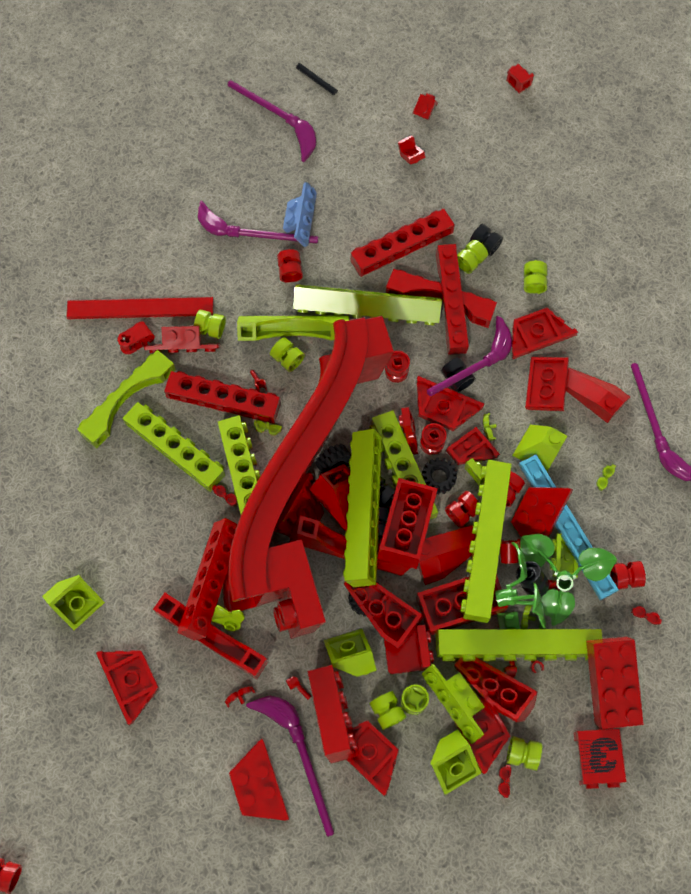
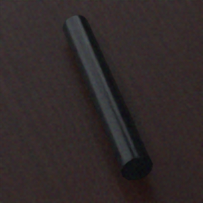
(316, 79)

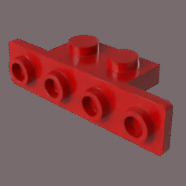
(181, 338)

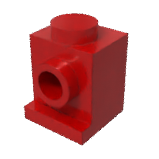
(519, 78)

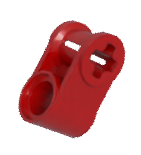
(136, 337)
(508, 552)

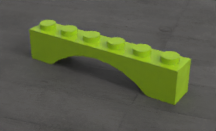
(261, 327)
(98, 425)

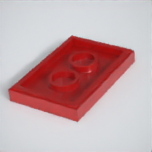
(547, 383)

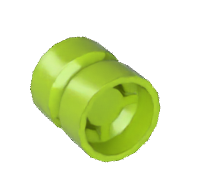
(472, 256)
(535, 277)
(210, 324)
(284, 352)
(414, 699)
(387, 710)
(525, 753)

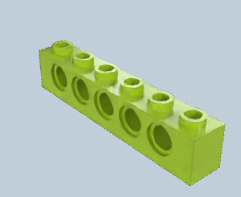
(139, 414)
(388, 423)
(230, 429)

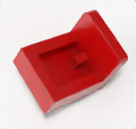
(425, 106)
(409, 150)

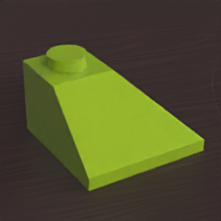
(540, 441)
(73, 600)
(351, 653)
(454, 762)

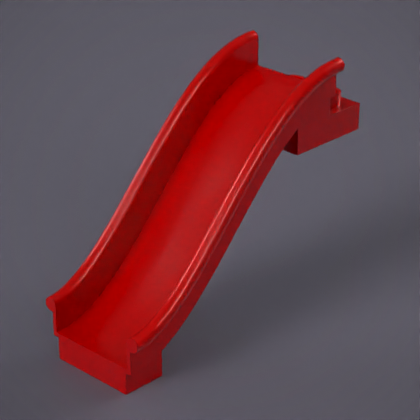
(283, 572)

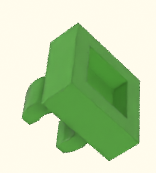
(508, 620)

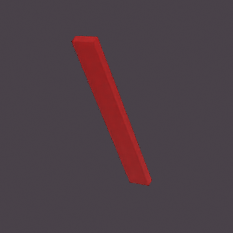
(138, 308)

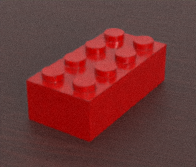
(407, 523)
(442, 605)
(614, 682)
(331, 714)

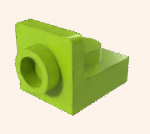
(474, 469)

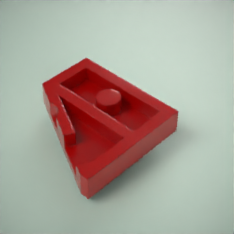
(408, 425)
(471, 446)

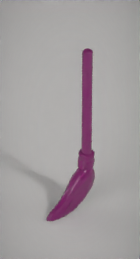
(303, 130)
(218, 227)
(499, 351)
(669, 459)
(287, 717)

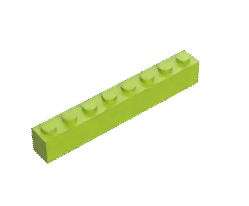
(367, 303)
(363, 509)
(487, 541)
(514, 644)

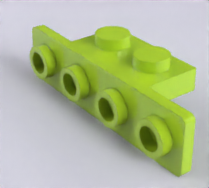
(457, 699)

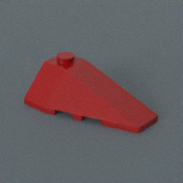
(595, 394)
(444, 553)
(386, 612)
(499, 689)

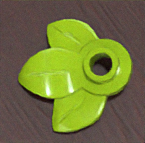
(230, 620)

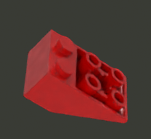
(332, 491)

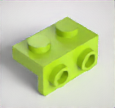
(562, 557)

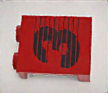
(601, 758)

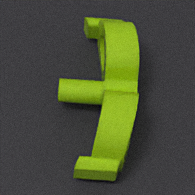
(261, 427)
(487, 428)
(602, 482)
(525, 617)

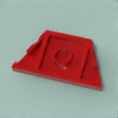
(538, 331)
(445, 407)
(301, 503)
(540, 510)
(130, 680)
(494, 738)
(374, 756)
(257, 785)

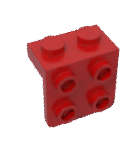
(412, 655)

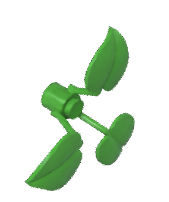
(595, 565)
(510, 596)

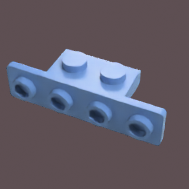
(300, 214)

